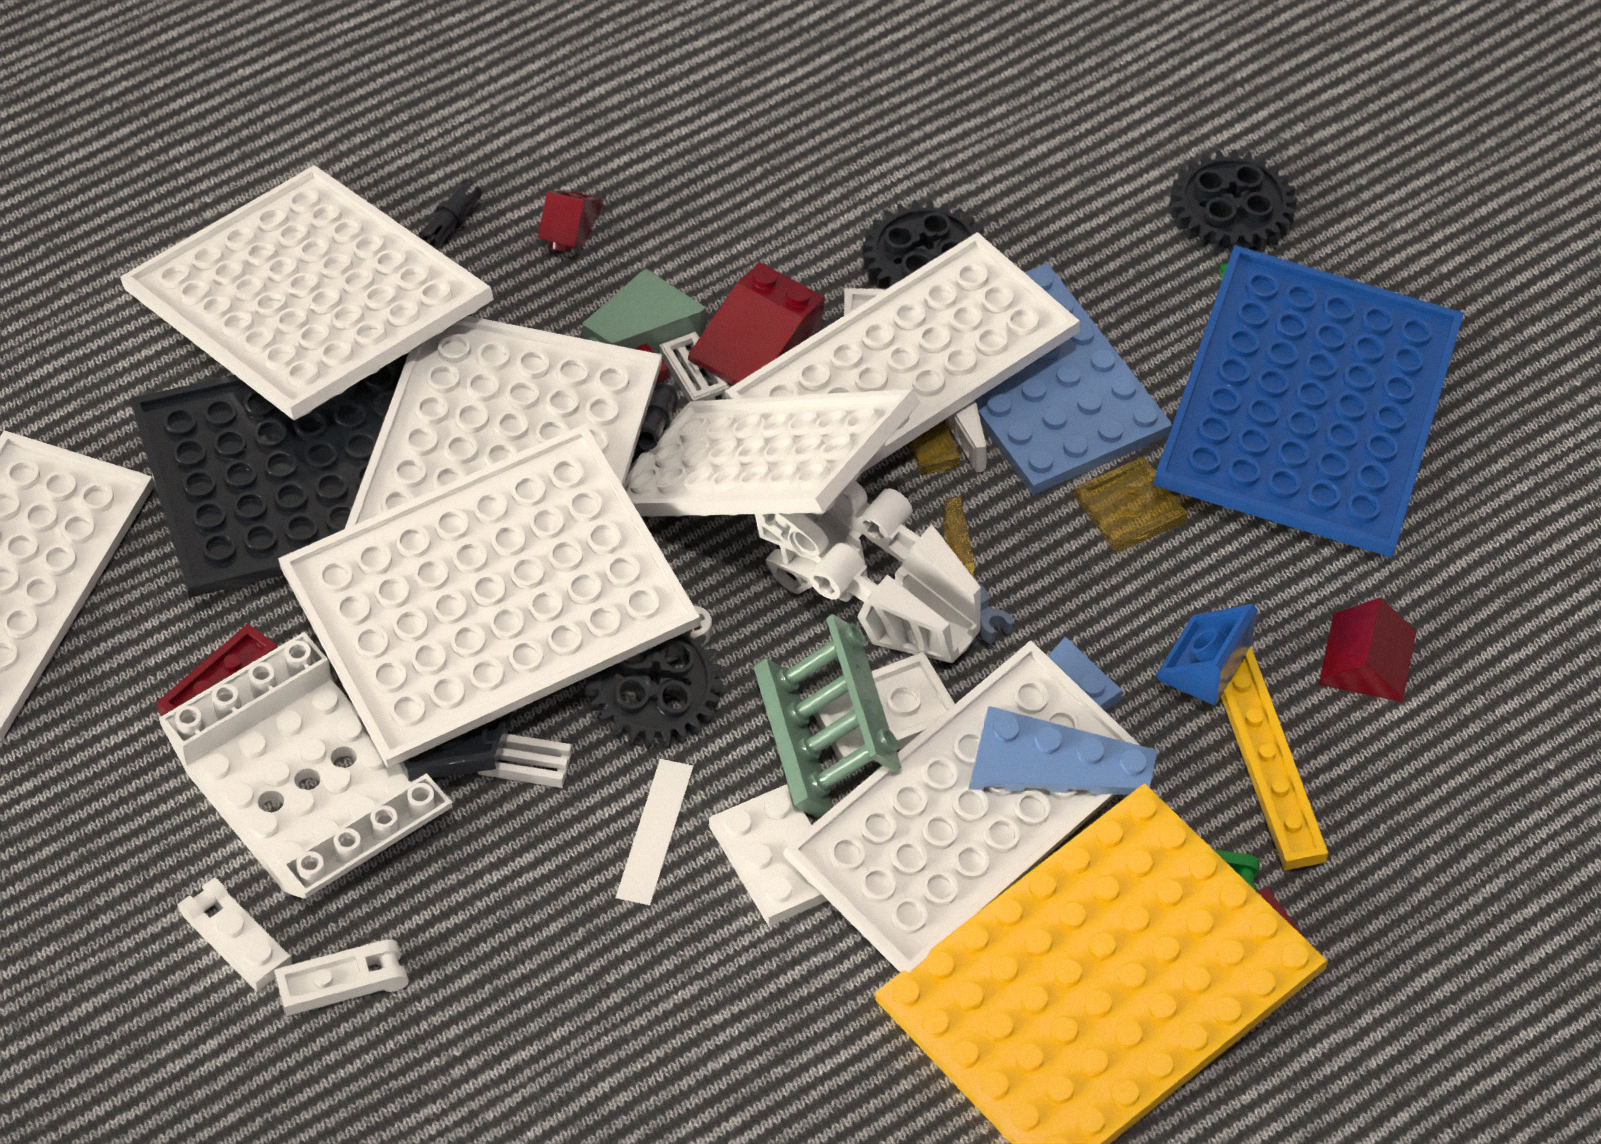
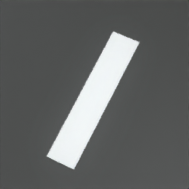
(654, 832)

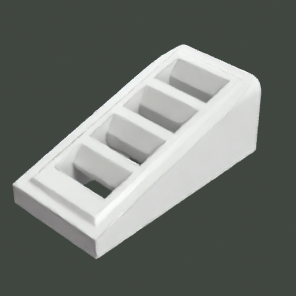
(968, 432)

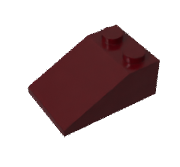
(757, 324)

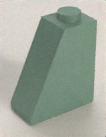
(644, 313)

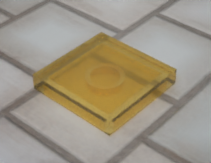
(1128, 505)

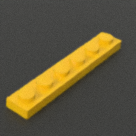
(1272, 768)

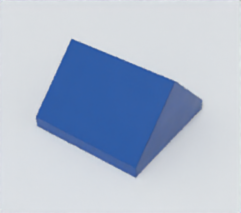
(1209, 652)

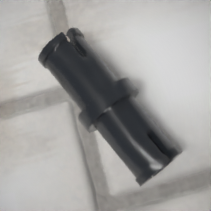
(451, 213)
(657, 416)

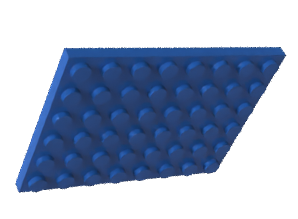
(1310, 401)

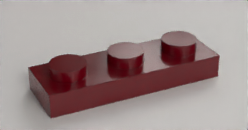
(231, 657)

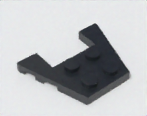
(466, 753)

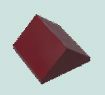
(1369, 651)

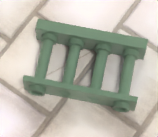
(790, 717)

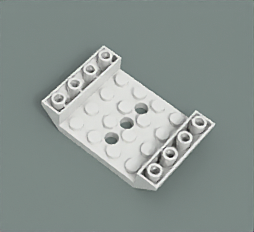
(286, 724)

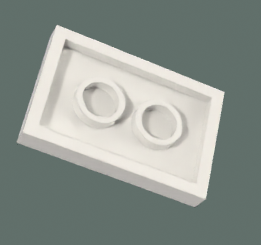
(910, 699)
(755, 842)

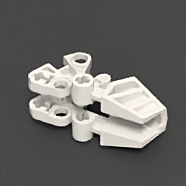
(928, 605)

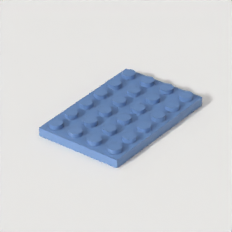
(1069, 405)

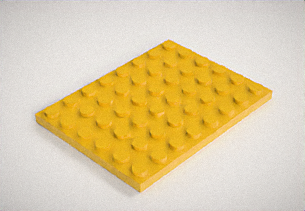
(1101, 979)

